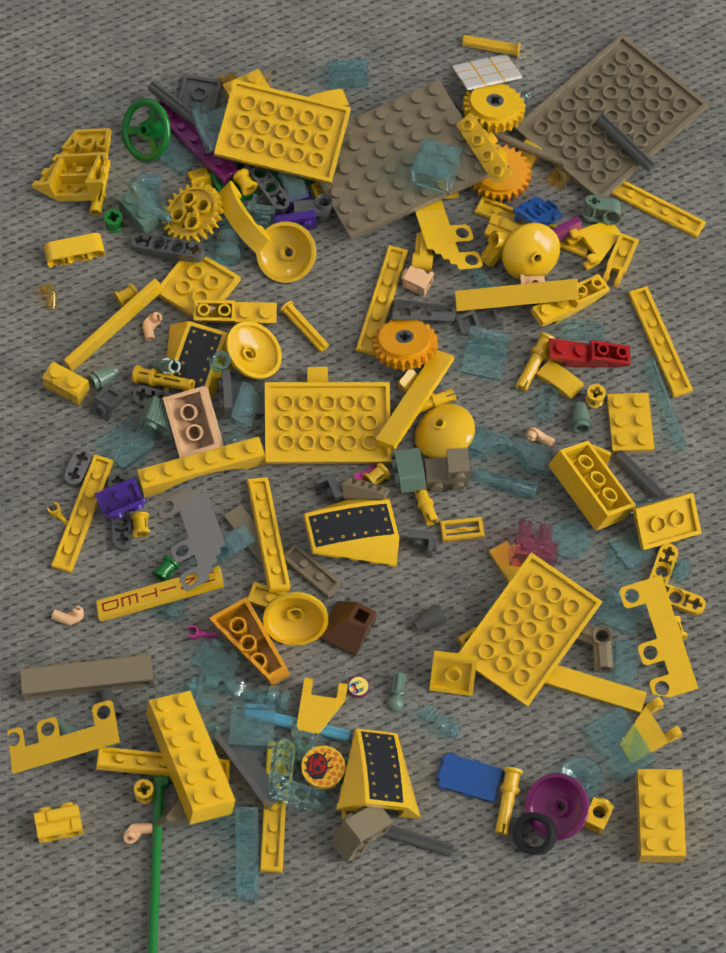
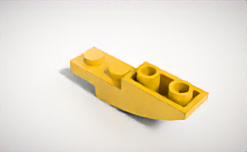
(589, 292)
(234, 312)

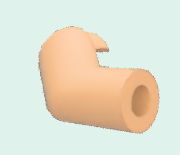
(70, 618)
(136, 830)

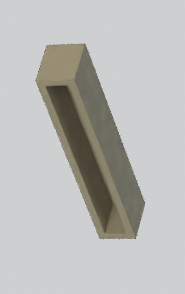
(86, 677)

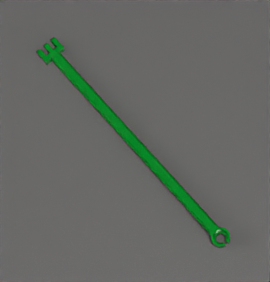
(159, 783)

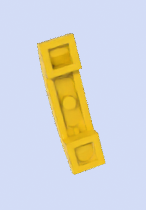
(241, 220)

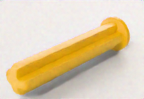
(491, 45)
(304, 326)

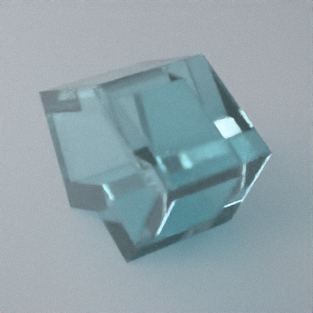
(682, 570)

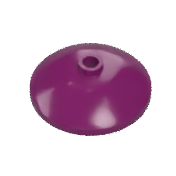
(547, 796)

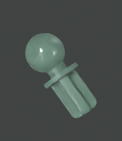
(395, 702)

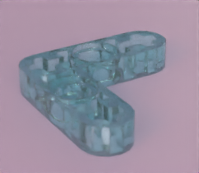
(288, 785)

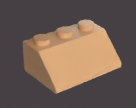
(193, 421)

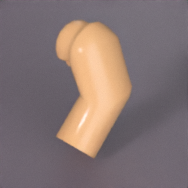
(150, 324)
(535, 434)

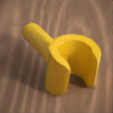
(57, 513)

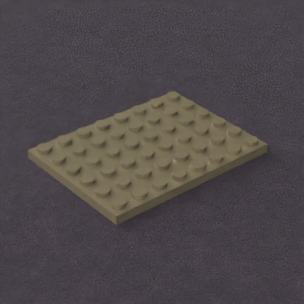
(633, 94)
(377, 155)

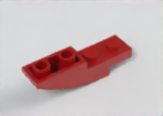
(594, 354)

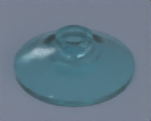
(587, 769)

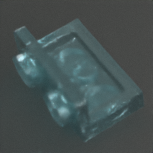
(261, 214)

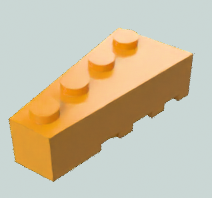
(248, 636)

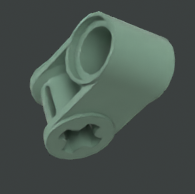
(603, 210)

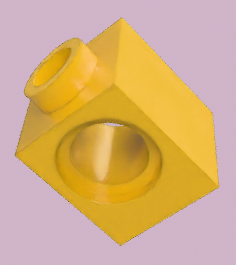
(598, 824)

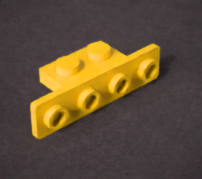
(485, 148)

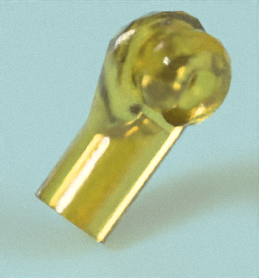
(52, 296)

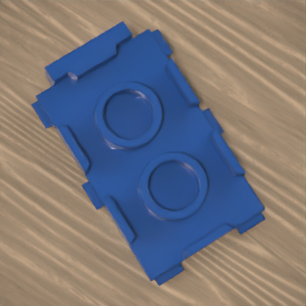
(537, 212)
(469, 777)

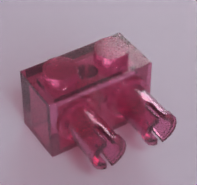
(525, 544)

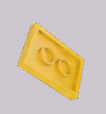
(630, 422)
(667, 520)

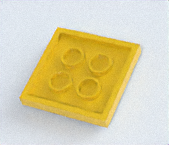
(197, 282)

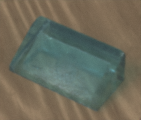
(246, 405)

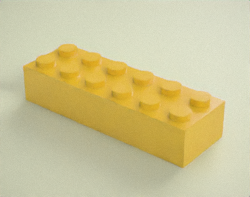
(190, 757)

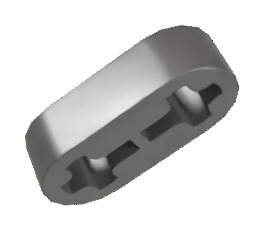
(73, 466)

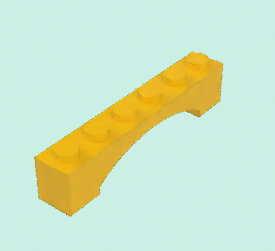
(165, 475)

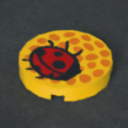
(323, 767)

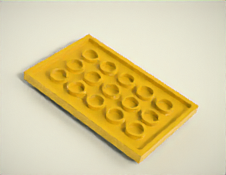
(282, 131)
(326, 422)
(530, 629)

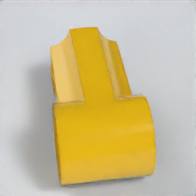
(494, 249)
(422, 256)

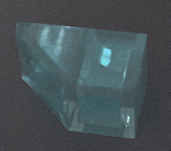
(235, 543)

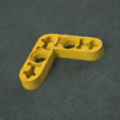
(671, 589)

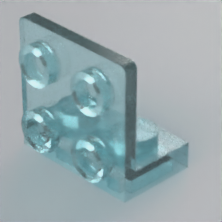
(208, 126)
(485, 353)

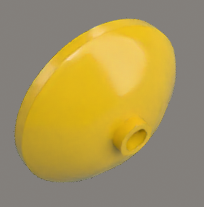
(525, 244)
(276, 262)
(259, 345)
(455, 432)
(295, 618)

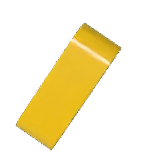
(74, 249)

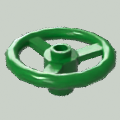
(148, 129)

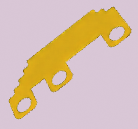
(442, 236)

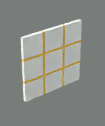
(487, 71)

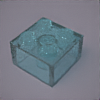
(436, 165)

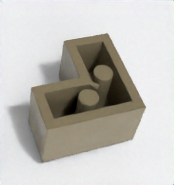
(449, 471)
(360, 830)

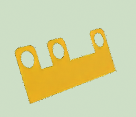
(669, 639)
(58, 747)

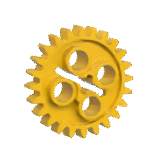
(194, 212)

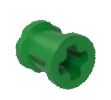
(110, 215)
(166, 568)

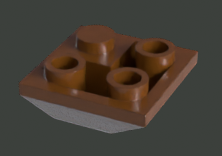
(349, 626)

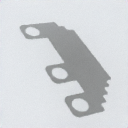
(202, 529)

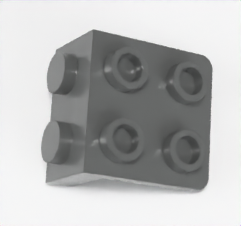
(231, 389)

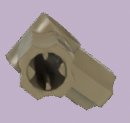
(601, 650)

